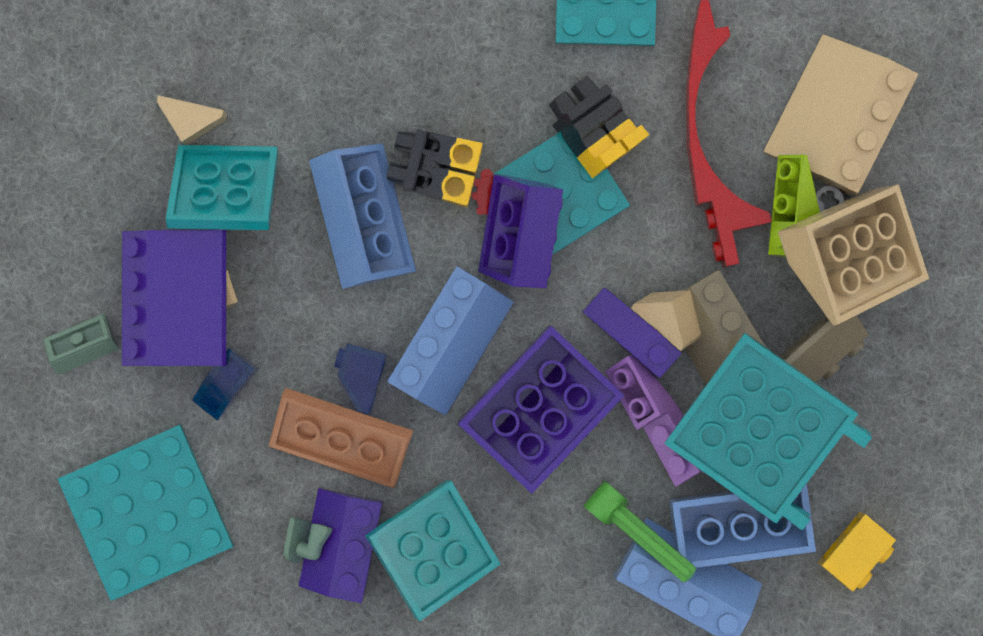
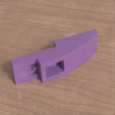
(653, 410)

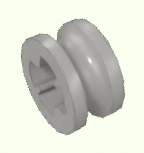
(836, 195)

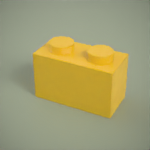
(857, 552)

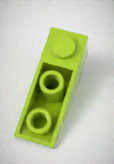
(793, 197)

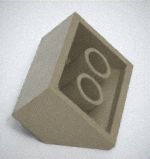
(720, 323)
(824, 346)

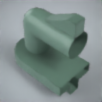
(297, 537)

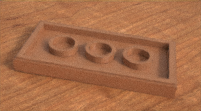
(340, 438)

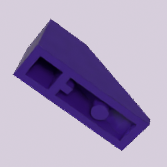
(632, 332)

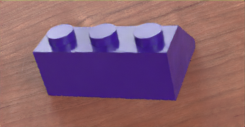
(520, 231)
(346, 554)

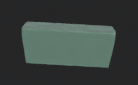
(80, 344)

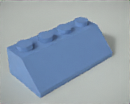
(362, 215)
(450, 341)
(728, 530)
(713, 599)

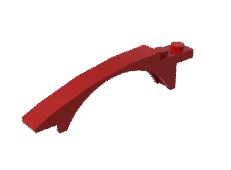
(726, 210)

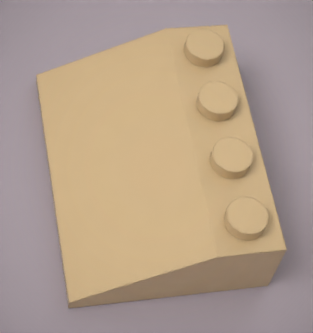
(841, 112)
(856, 253)

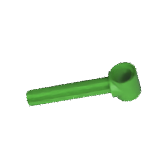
(611, 508)

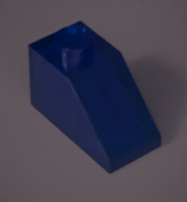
(360, 374)
(224, 384)

